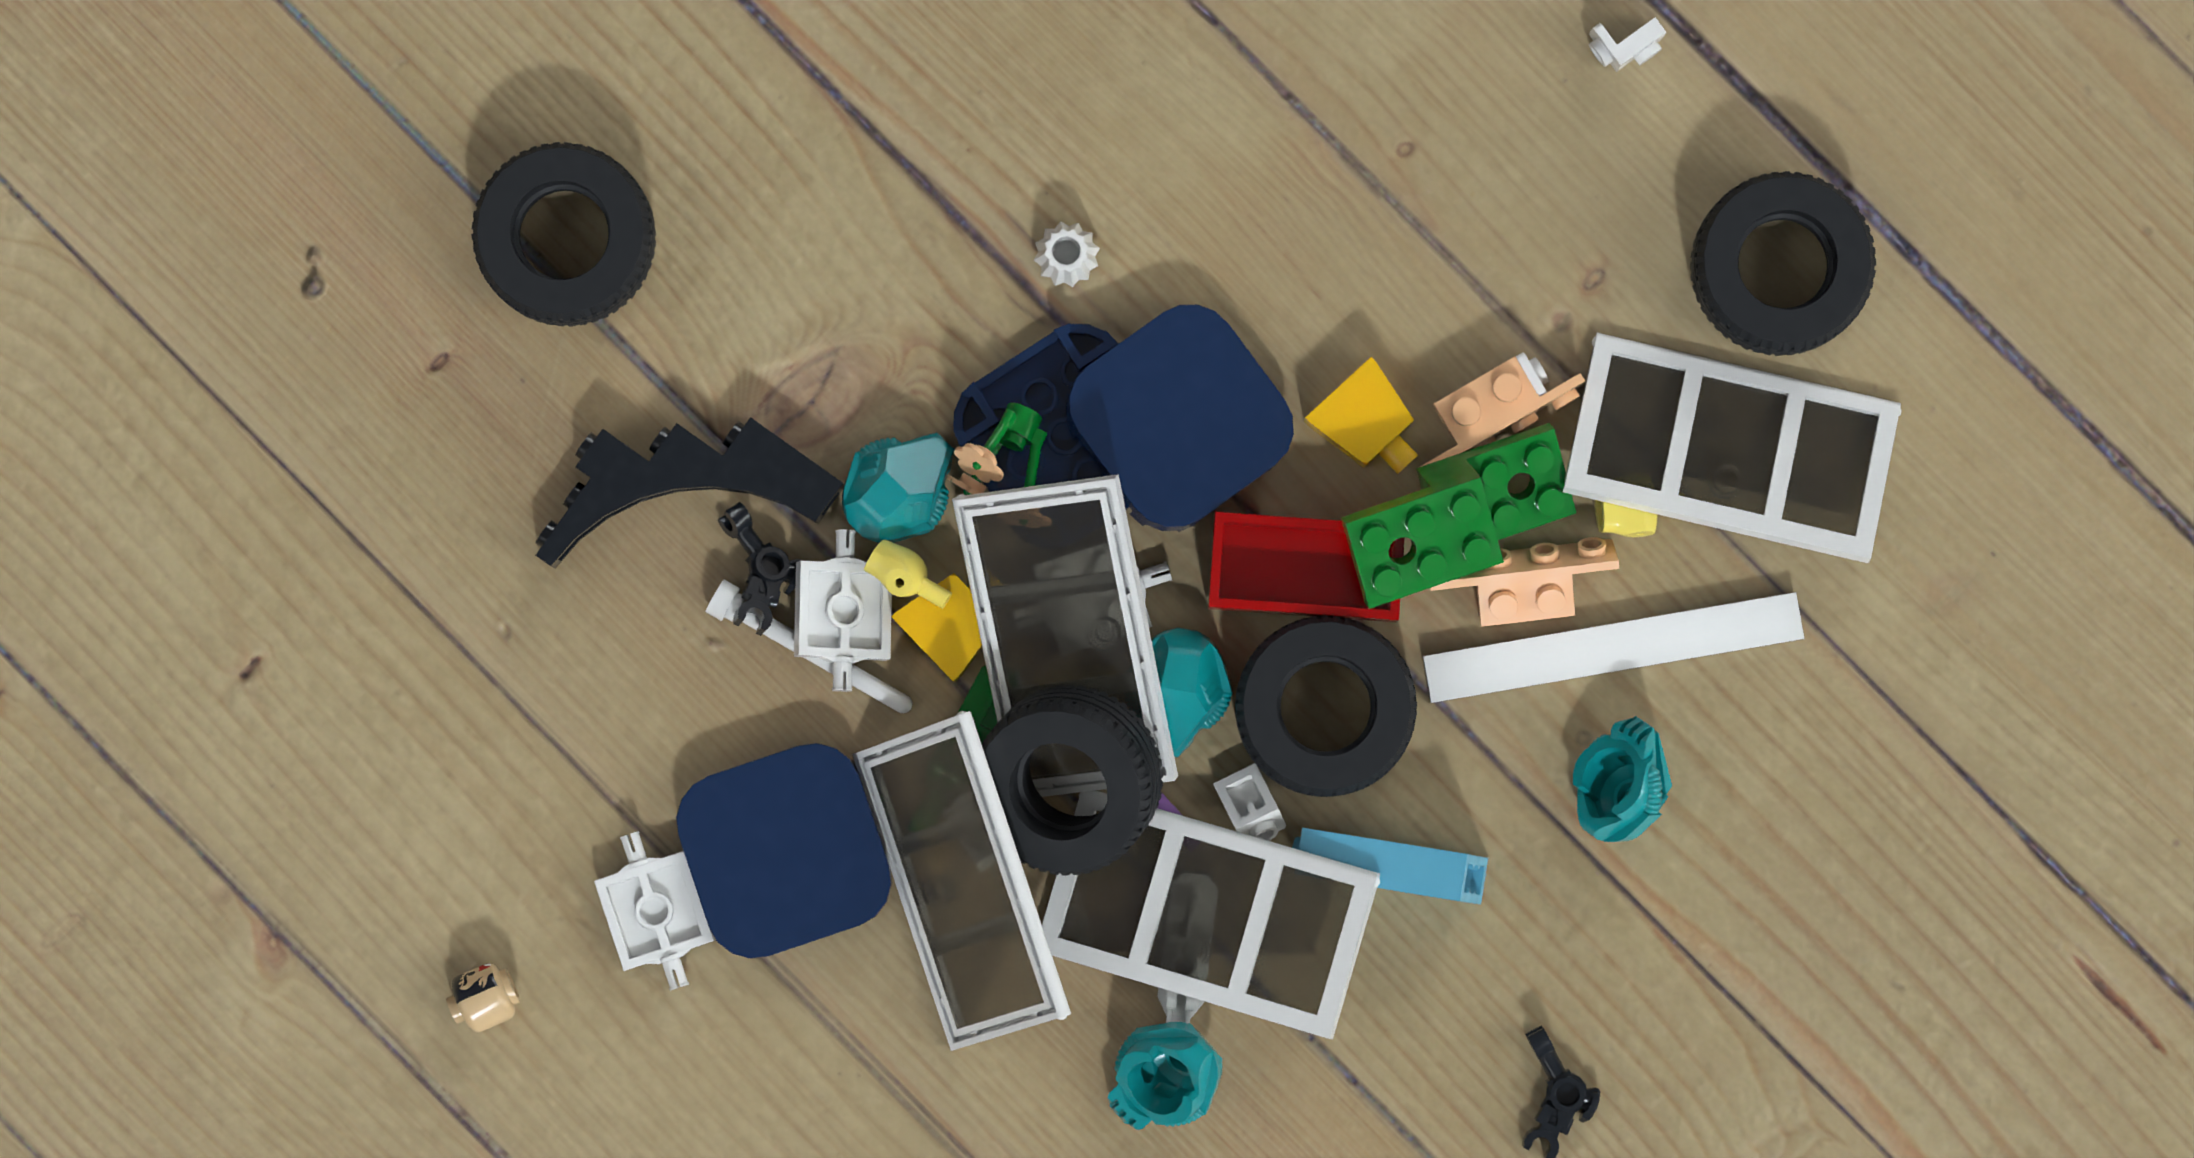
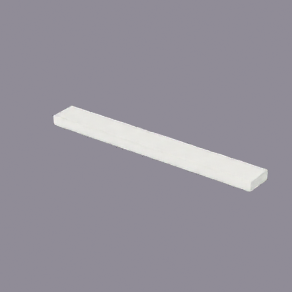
(1613, 647)

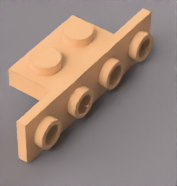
(1496, 403)
(1535, 580)

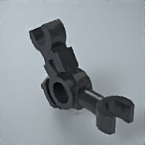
(766, 565)
(1564, 1096)

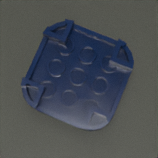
(1041, 382)
(1180, 417)
(784, 850)

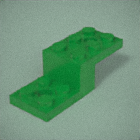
(1458, 515)

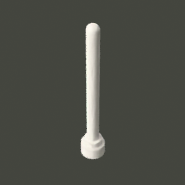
(728, 600)

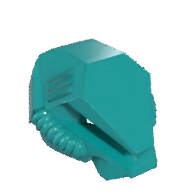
(897, 487)
(1191, 683)
(1621, 782)
(1165, 1076)

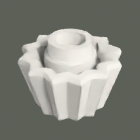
(1066, 254)

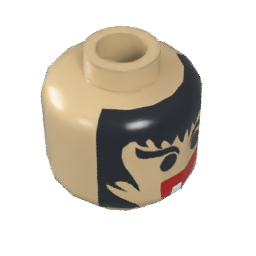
(483, 997)

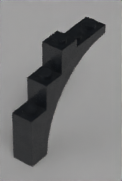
(681, 462)

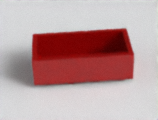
(1289, 568)

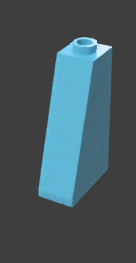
(1403, 866)

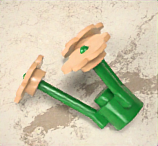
(1015, 430)

